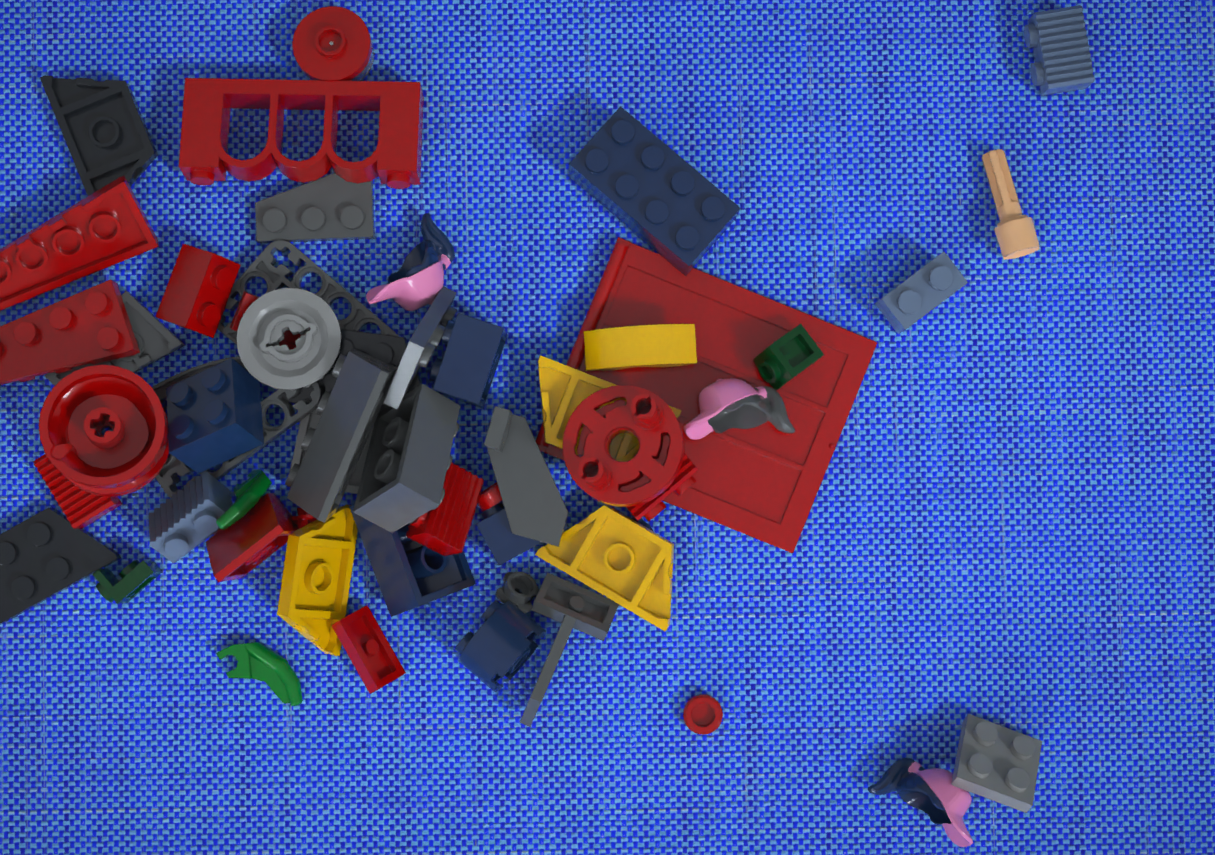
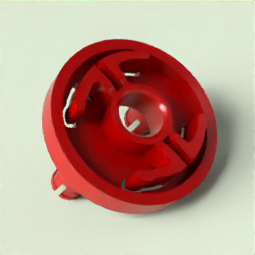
(642, 416)

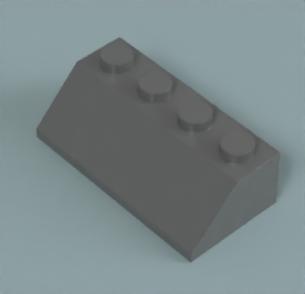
(340, 434)

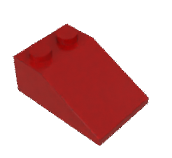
(250, 539)

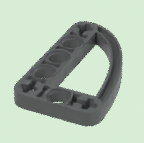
(277, 278)
(173, 467)

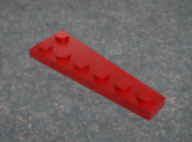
(75, 244)
(67, 334)

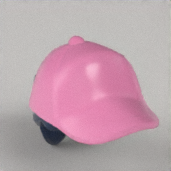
(421, 272)
(930, 792)

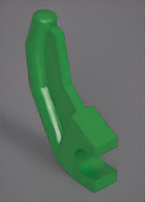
(247, 496)
(265, 665)

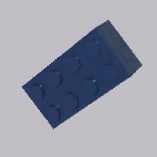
(653, 191)

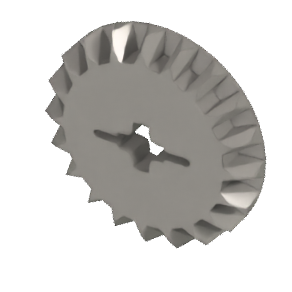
(264, 327)

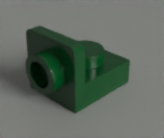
(787, 357)
(134, 580)

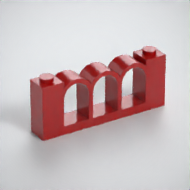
(207, 122)

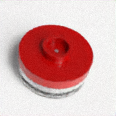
(333, 45)

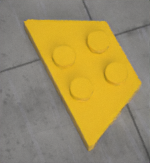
(562, 391)
(619, 562)
(319, 578)

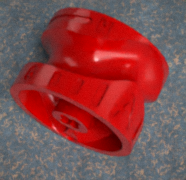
(86, 405)

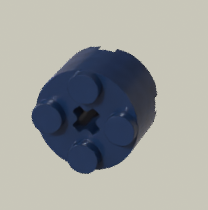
(500, 644)

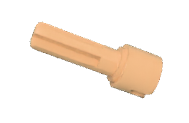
(1014, 231)

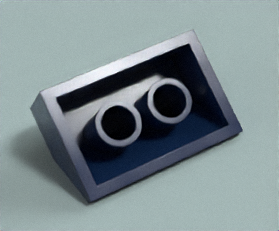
(408, 570)

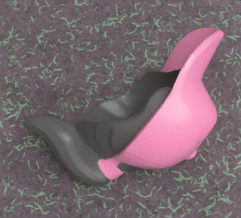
(737, 405)

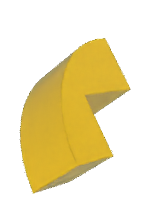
(640, 347)

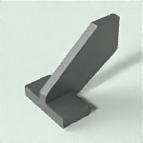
(524, 480)
(575, 609)

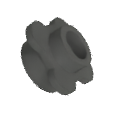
(519, 589)

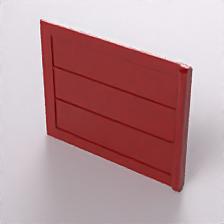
(745, 477)

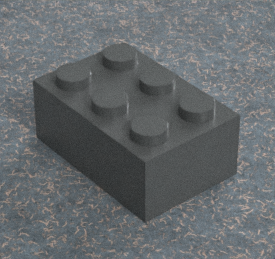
(407, 459)

